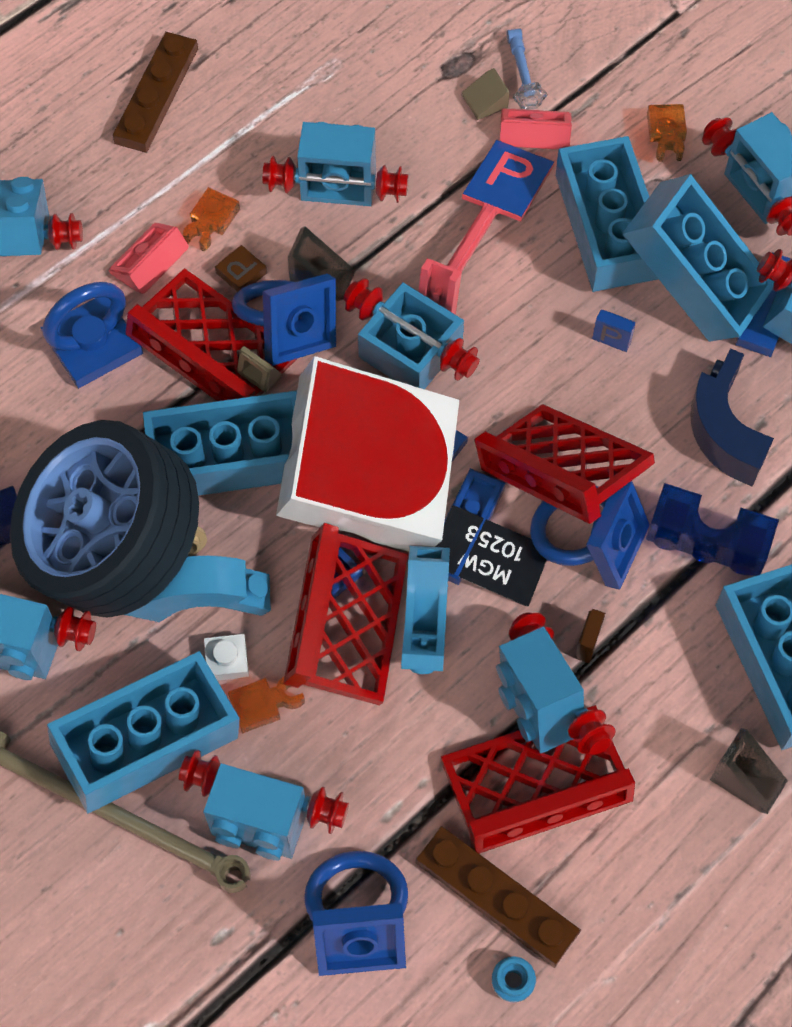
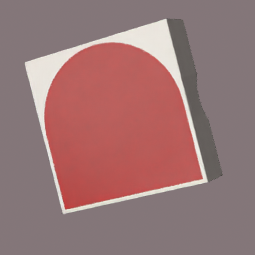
(369, 456)

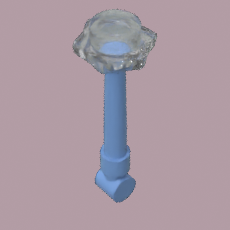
(529, 94)

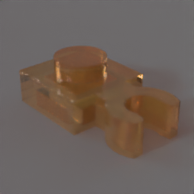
(667, 128)
(211, 214)
(259, 704)

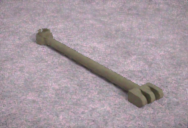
(214, 864)

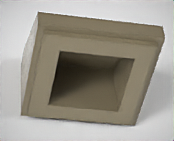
(487, 95)
(257, 370)

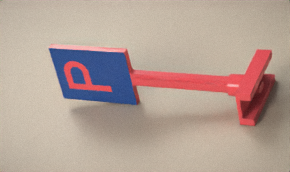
(502, 185)

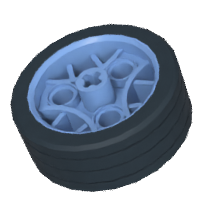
(104, 519)

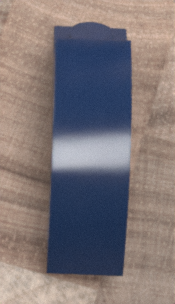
(719, 434)

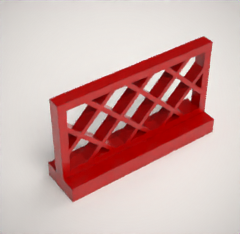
(188, 356)
(546, 477)
(313, 610)
(540, 812)

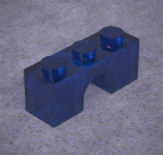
(740, 546)

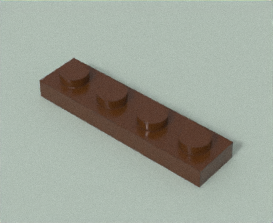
(155, 92)
(498, 896)

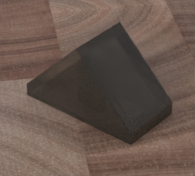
(312, 258)
(749, 773)

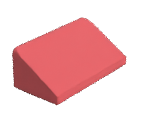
(535, 128)
(149, 257)

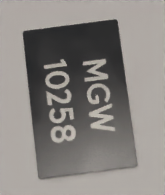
(499, 558)

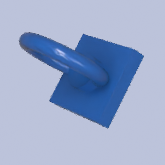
(295, 315)
(92, 336)
(612, 541)
(358, 936)

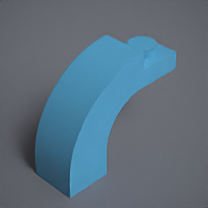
(211, 583)
(425, 609)

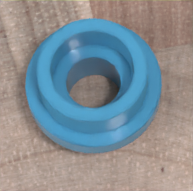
(520, 967)

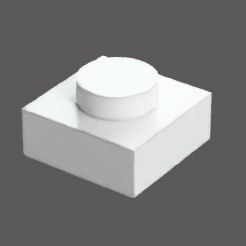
(227, 656)

